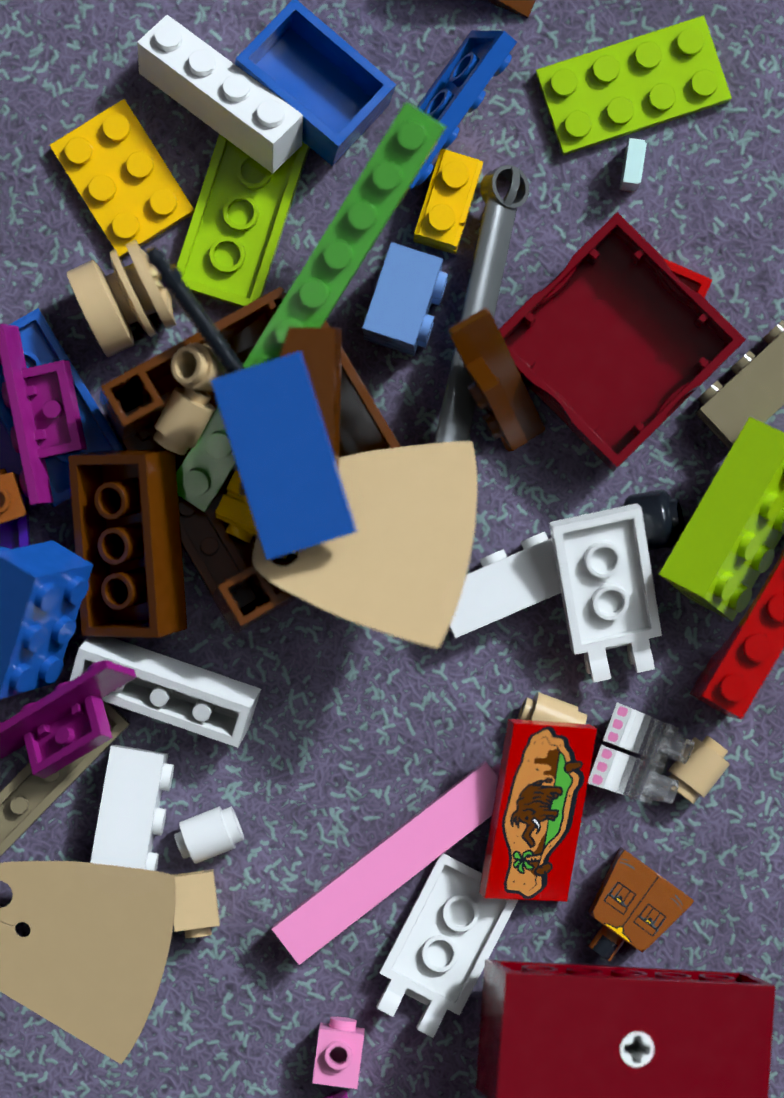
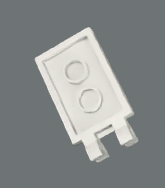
(607, 587)
(443, 943)

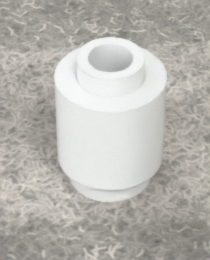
(209, 834)

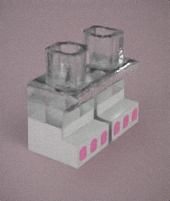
(635, 776)

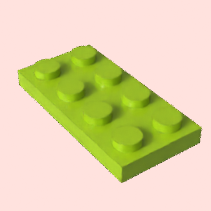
(633, 85)
(238, 224)

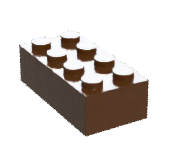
(132, 536)

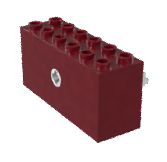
(622, 1032)

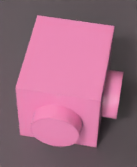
(338, 1053)

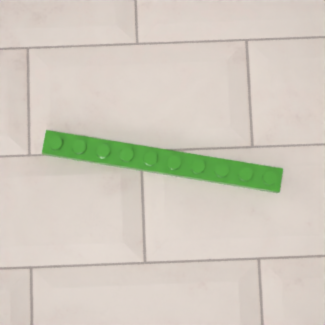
(322, 278)

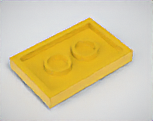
(122, 177)

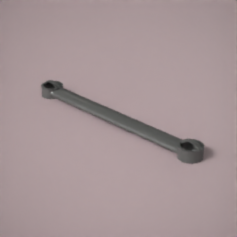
(482, 291)

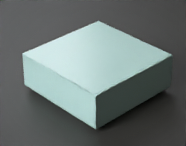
(633, 164)

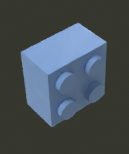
(403, 299)

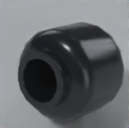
(661, 517)

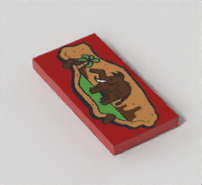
(537, 810)

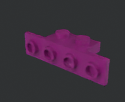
(42, 413)
(65, 721)

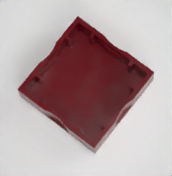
(617, 342)

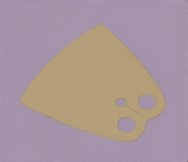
(410, 545)
(90, 948)

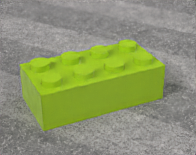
(734, 525)

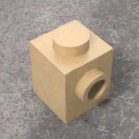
(196, 903)

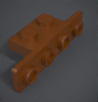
(496, 381)

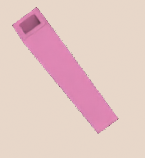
(389, 864)

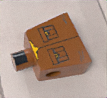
(634, 906)

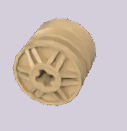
(121, 298)

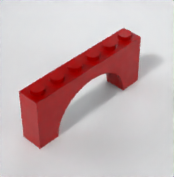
(748, 654)

